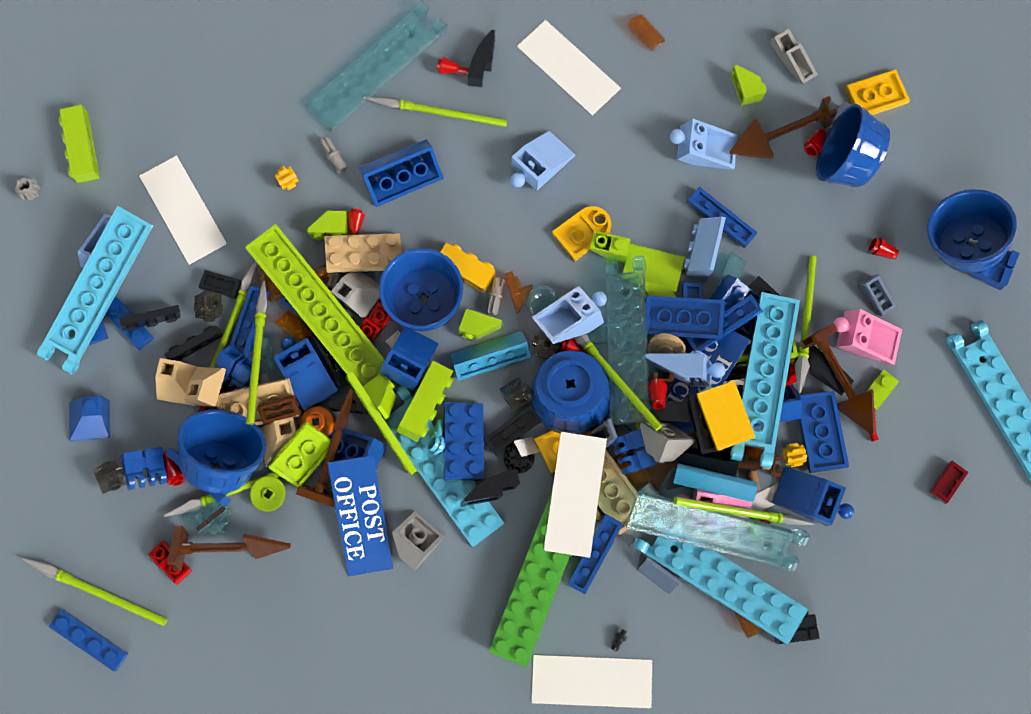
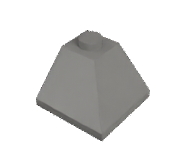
(665, 443)
(416, 540)

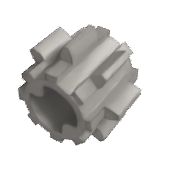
(27, 188)

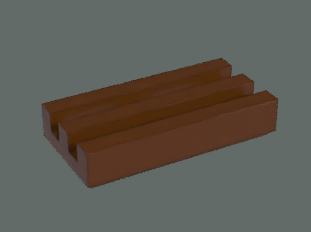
(294, 405)

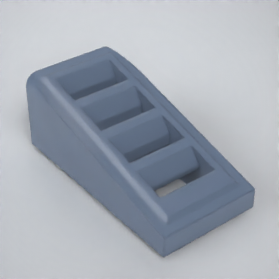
(872, 298)
(605, 430)

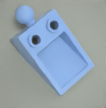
(704, 145)
(539, 161)
(569, 316)
(689, 368)

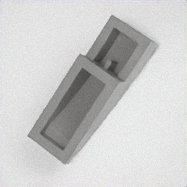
(793, 56)

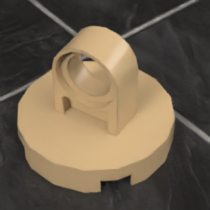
(666, 344)

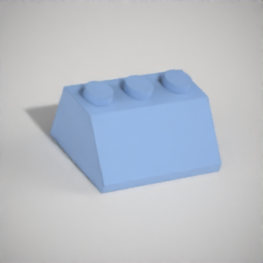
(704, 248)

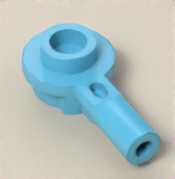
(436, 443)

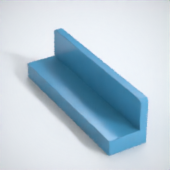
(490, 355)
(716, 482)

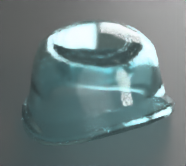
(540, 298)

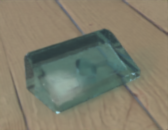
(734, 267)

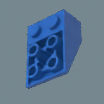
(733, 292)
(408, 358)

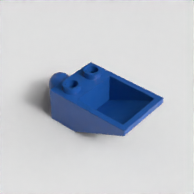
(305, 371)
(806, 496)

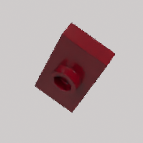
(948, 482)

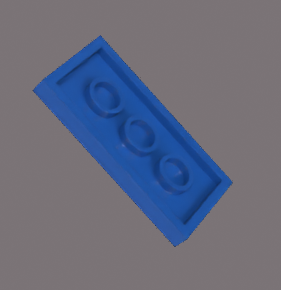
(685, 317)
(822, 432)
(463, 441)

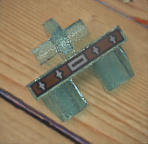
(215, 521)

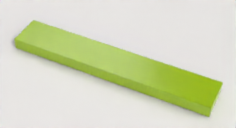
(381, 424)

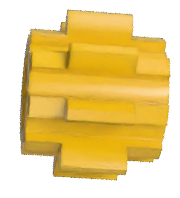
(286, 177)
(794, 455)

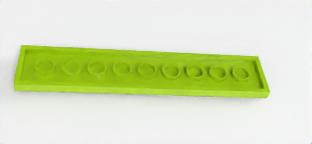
(316, 305)

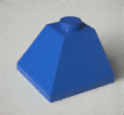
(89, 418)

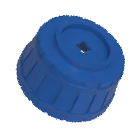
(853, 148)
(975, 216)
(418, 273)
(576, 408)
(220, 439)

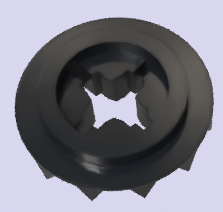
(512, 464)

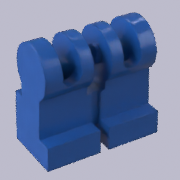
(999, 274)
(235, 366)
(149, 459)
(640, 459)

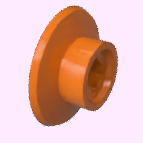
(323, 415)

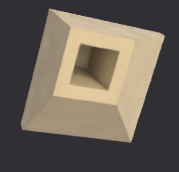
(173, 380)
(204, 386)
(277, 435)

